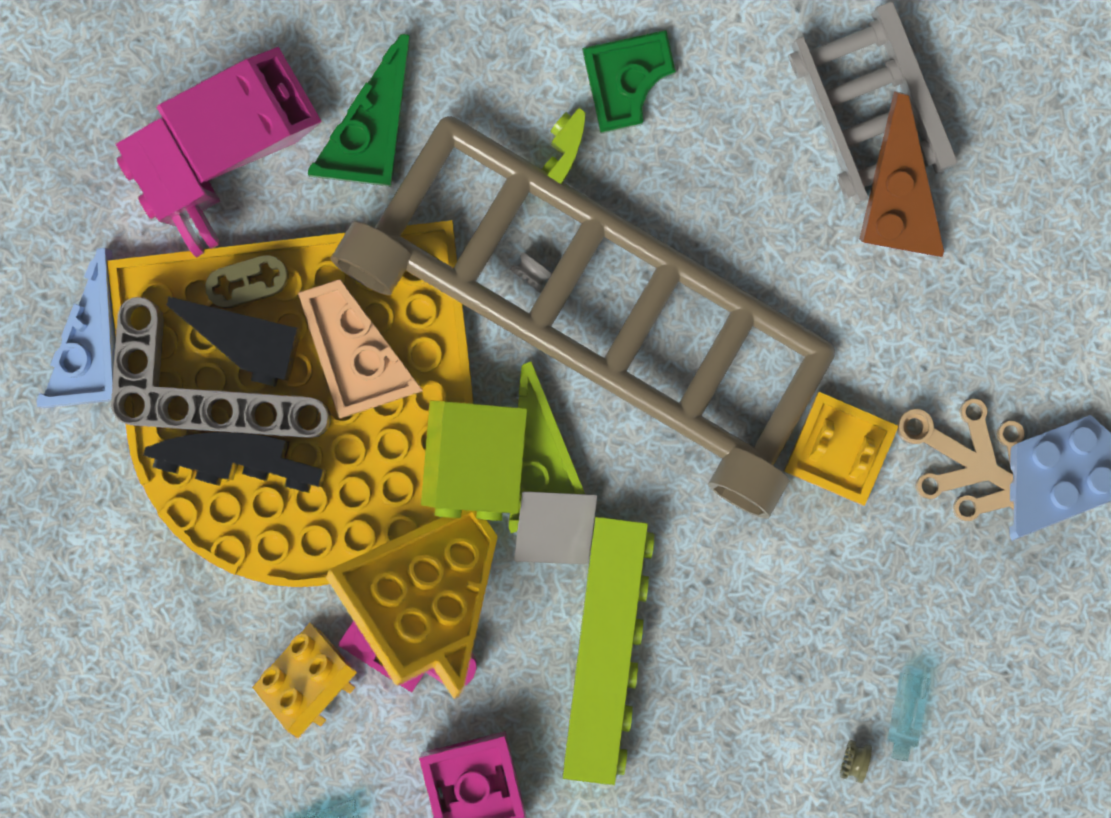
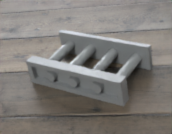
(900, 70)

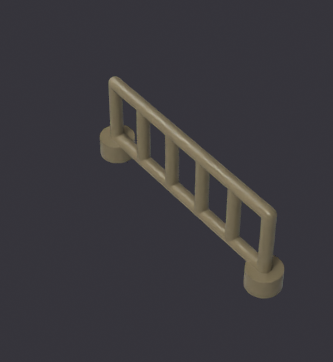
(381, 256)

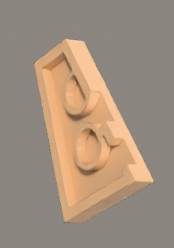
(353, 353)

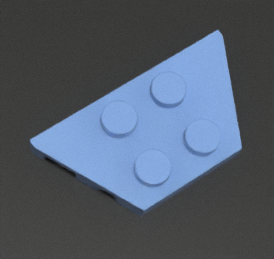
(1059, 475)

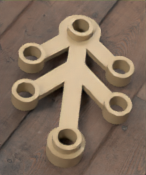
(979, 464)

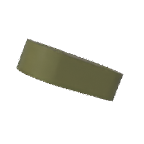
(244, 271)

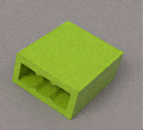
(473, 459)

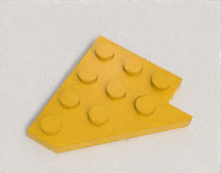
(421, 597)

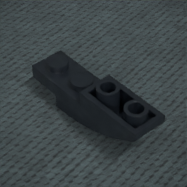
(219, 453)

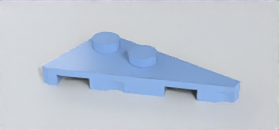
(88, 343)

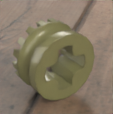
(857, 761)

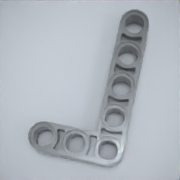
(199, 401)

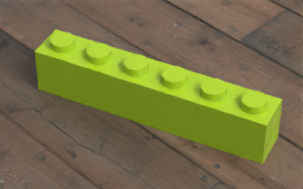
(605, 651)

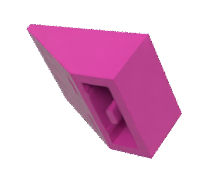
(239, 115)

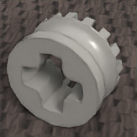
(532, 270)

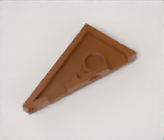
(900, 199)

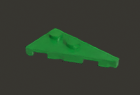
(366, 139)

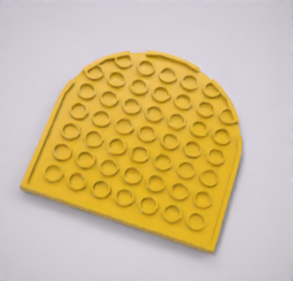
(369, 457)

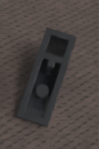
(249, 342)

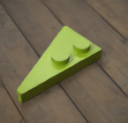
(545, 456)

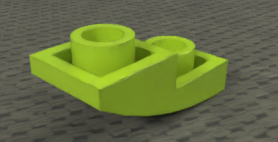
(567, 142)

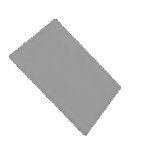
(555, 528)

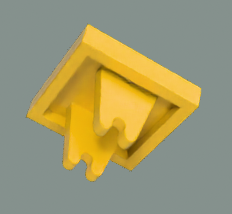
(841, 448)
(304, 681)

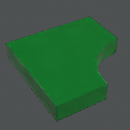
(623, 75)

